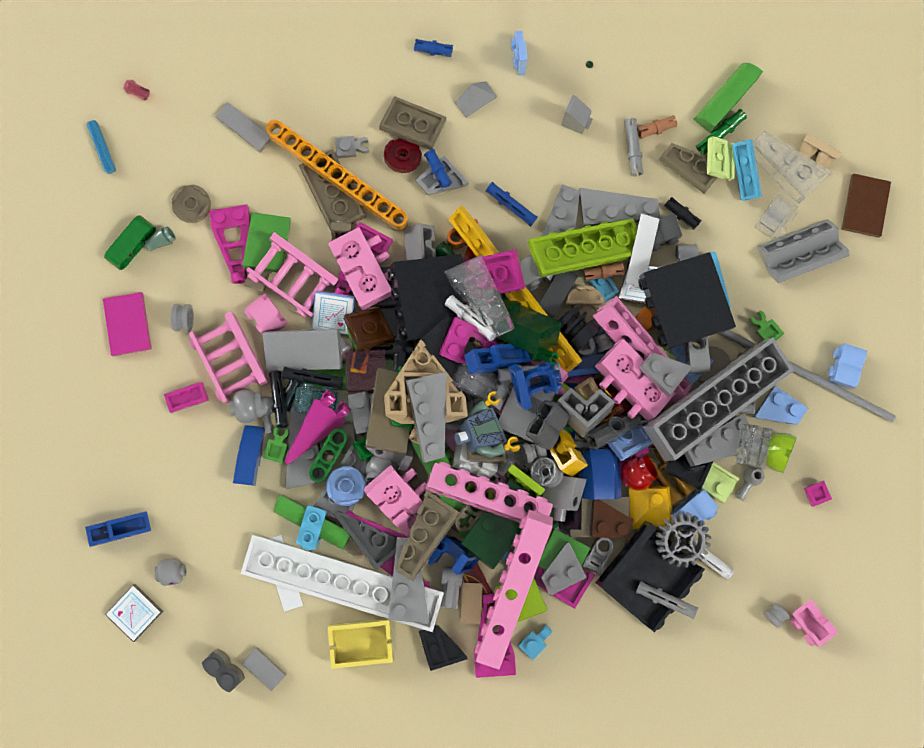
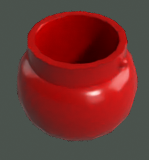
(638, 473)

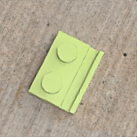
(720, 159)
(719, 483)

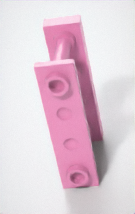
(294, 256)
(240, 341)

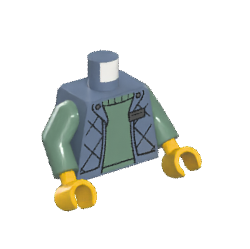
(483, 431)

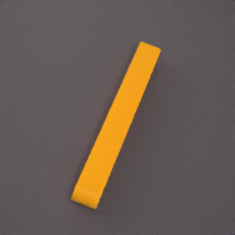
(333, 167)

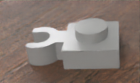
(347, 146)

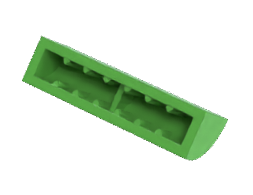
(728, 96)
(295, 513)

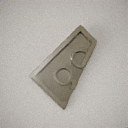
(688, 166)

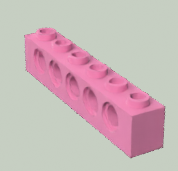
(621, 324)
(437, 484)

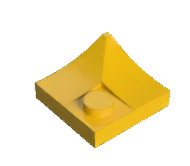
(650, 505)

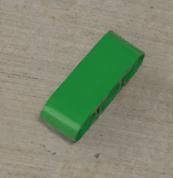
(129, 242)
(329, 445)

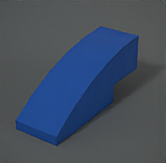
(495, 357)
(249, 455)
(118, 529)

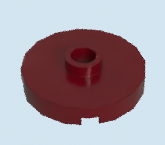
(398, 148)

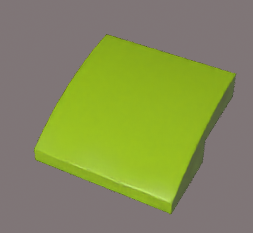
(533, 604)

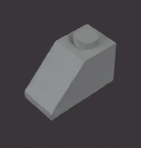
(577, 116)

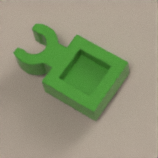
(766, 329)
(276, 448)

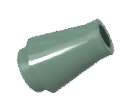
(161, 238)

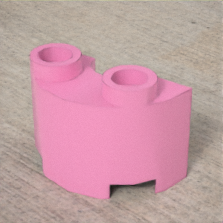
(265, 315)
(813, 624)

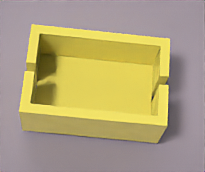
(361, 643)

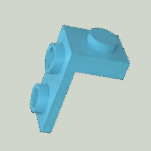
(311, 528)

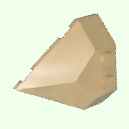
(419, 365)

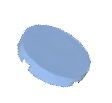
(346, 486)

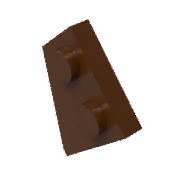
(609, 522)

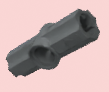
(612, 430)

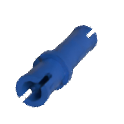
(509, 202)

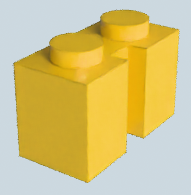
(568, 459)

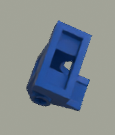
(523, 390)
(463, 559)

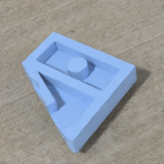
(781, 408)

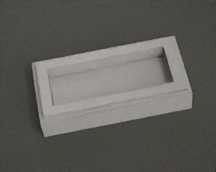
(264, 669)

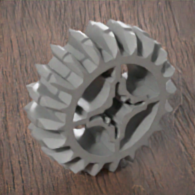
(677, 544)

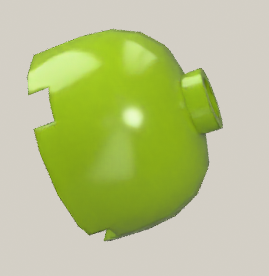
(780, 451)

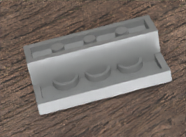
(802, 251)

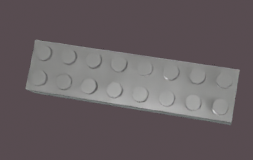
(718, 399)

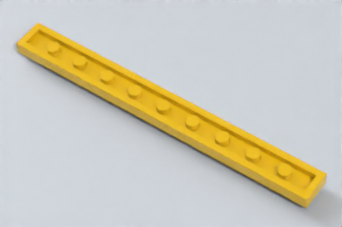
(481, 245)

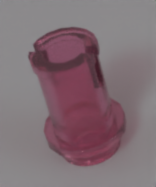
(132, 88)

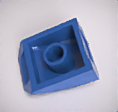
(601, 475)

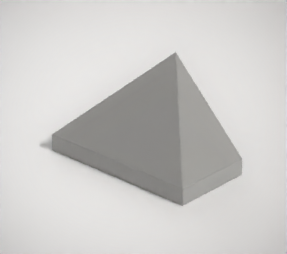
(475, 97)

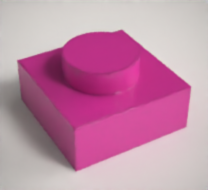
(817, 493)

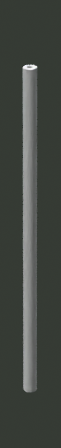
(820, 381)

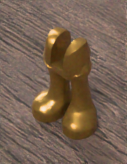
(675, 495)

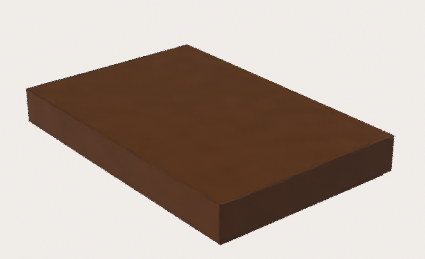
(866, 205)

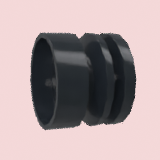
(576, 330)

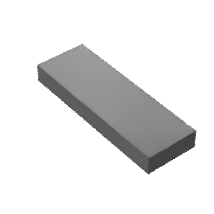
(243, 127)

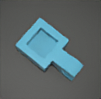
(533, 643)

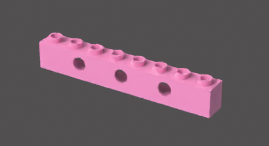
(519, 577)

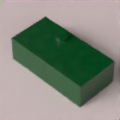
(532, 330)
(493, 534)

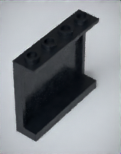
(421, 294)
(686, 301)
(642, 562)

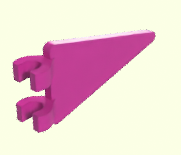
(317, 424)

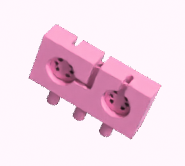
(361, 267)
(622, 370)
(397, 497)

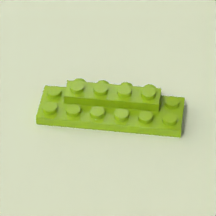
(583, 247)

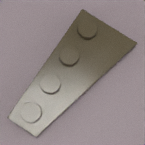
(429, 529)

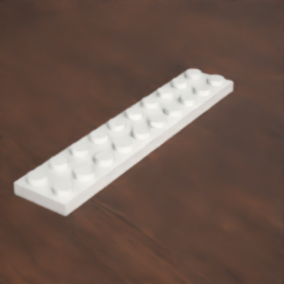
(328, 579)

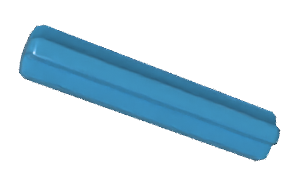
(101, 147)

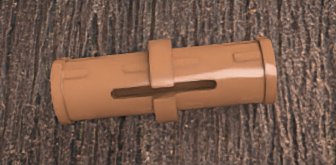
(657, 126)
(603, 271)

